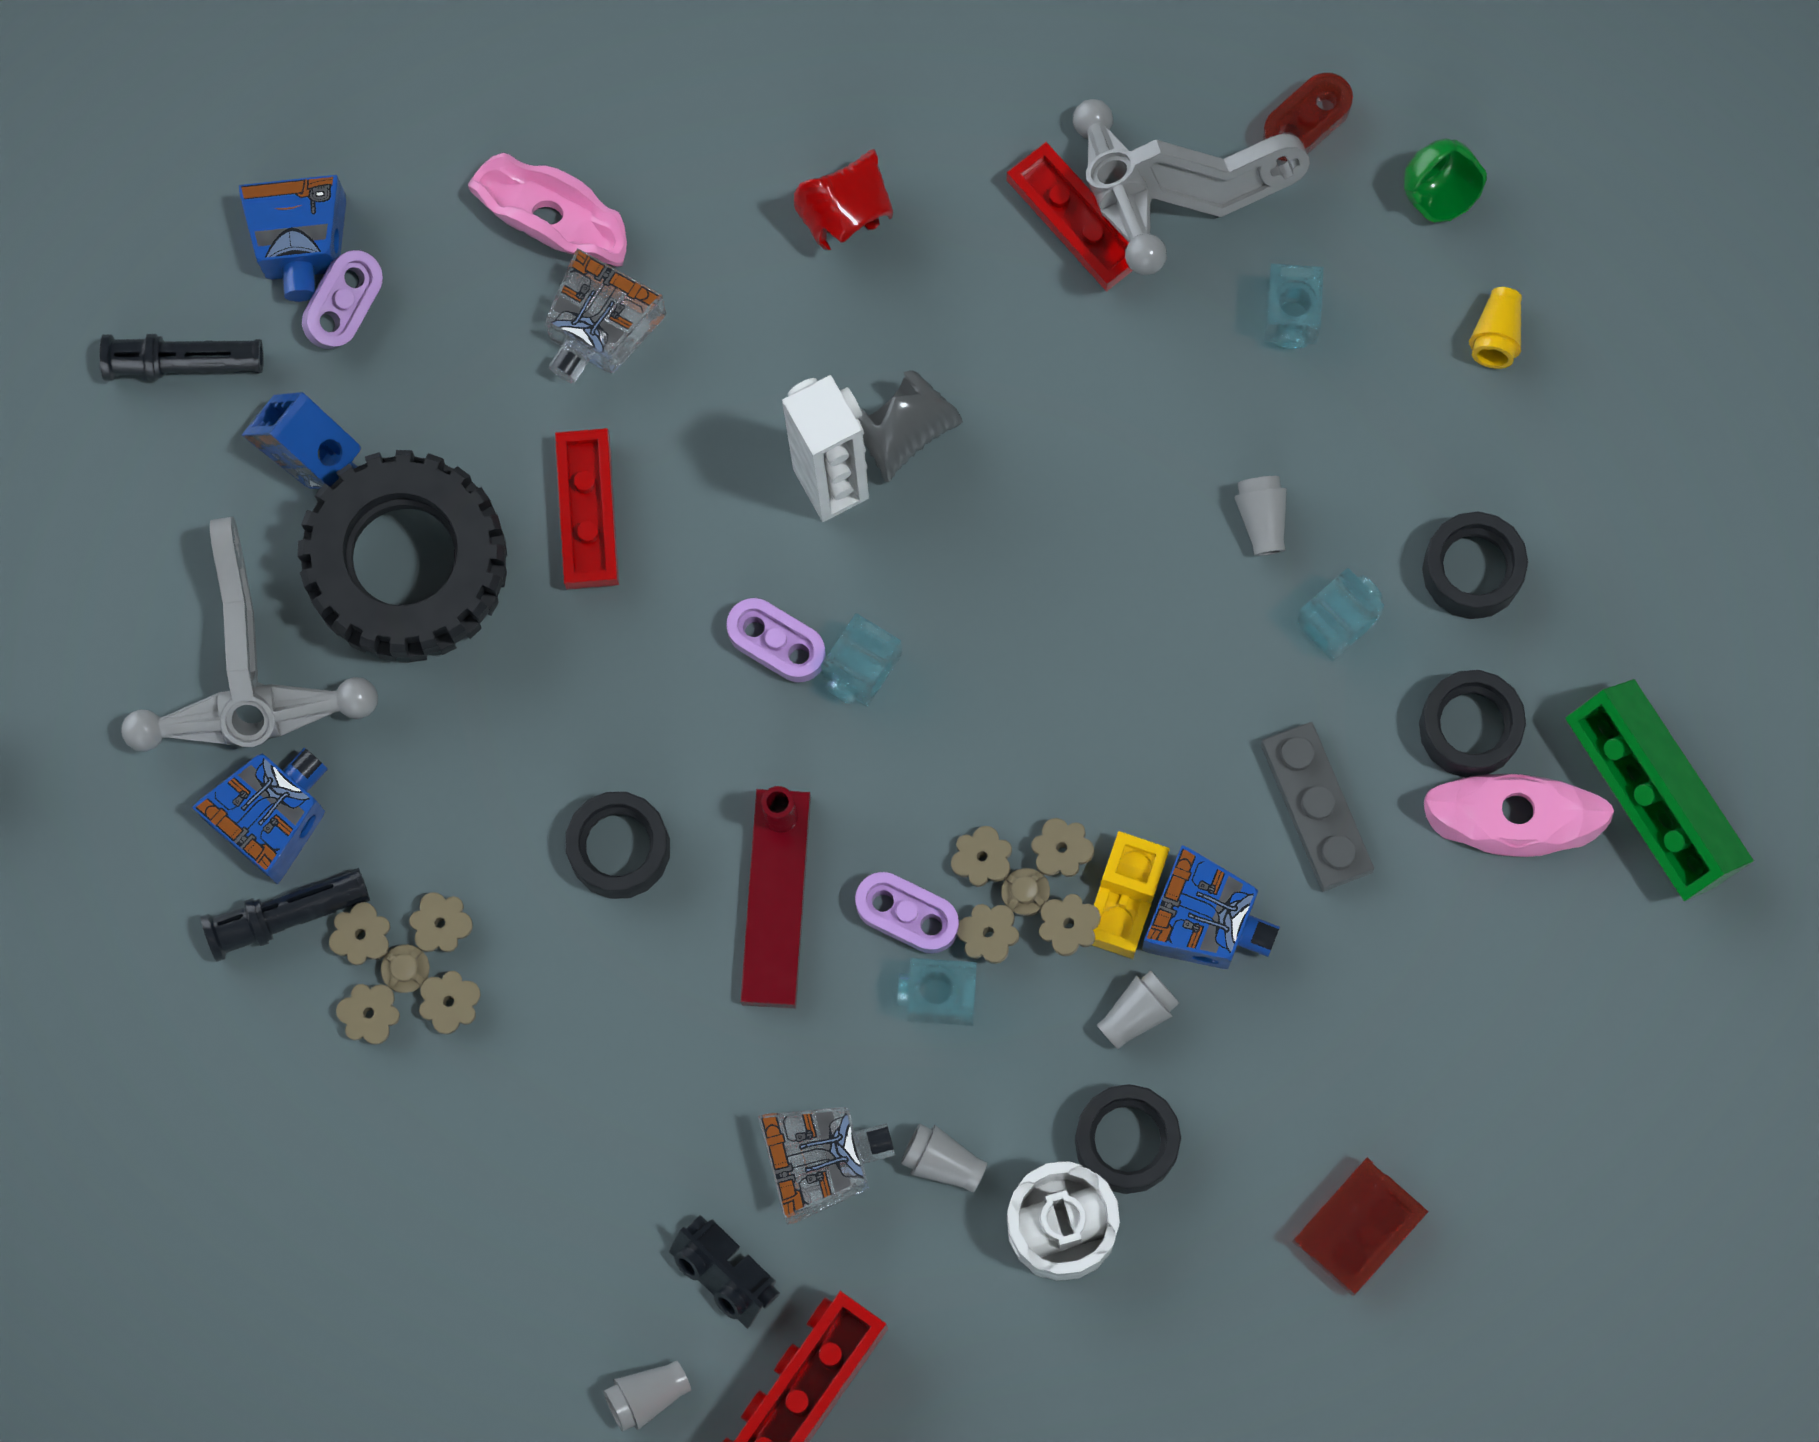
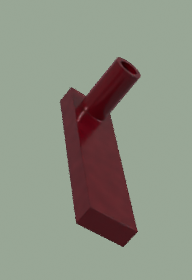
(776, 898)

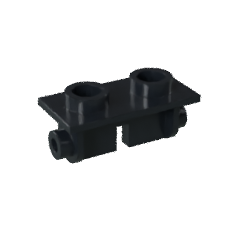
(703, 1255)

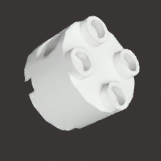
(1062, 1221)

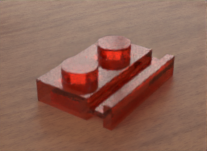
(1360, 1226)

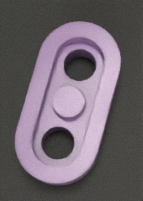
(341, 301)
(777, 642)
(909, 911)

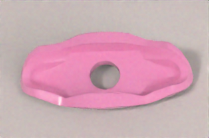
(519, 189)
(1473, 814)

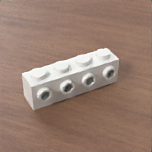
(827, 445)

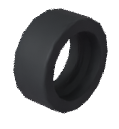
(1485, 527)
(1485, 685)
(617, 804)
(1138, 1098)

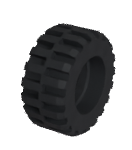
(389, 486)

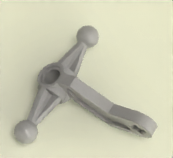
(1163, 171)
(282, 706)

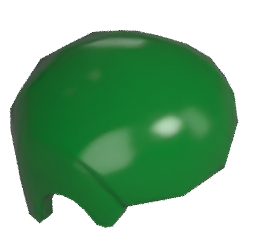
(1444, 180)

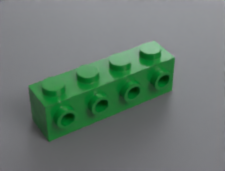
(1659, 789)

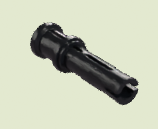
(155, 356)
(261, 920)

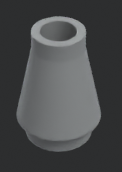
(1263, 513)
(1138, 1010)
(942, 1159)
(645, 1394)

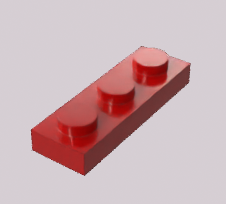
(1071, 214)
(586, 508)

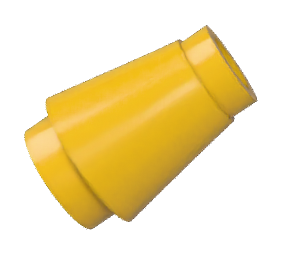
(1498, 331)

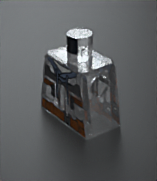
(599, 317)
(820, 1158)

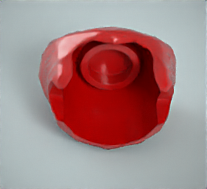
(844, 200)

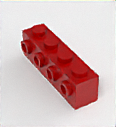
(814, 1374)

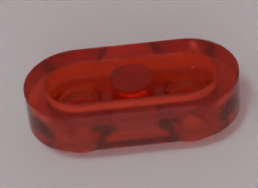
(1304, 118)

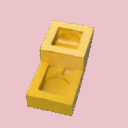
(1127, 892)

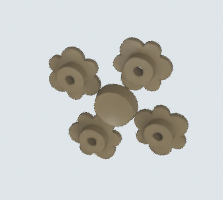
(1025, 891)
(404, 968)

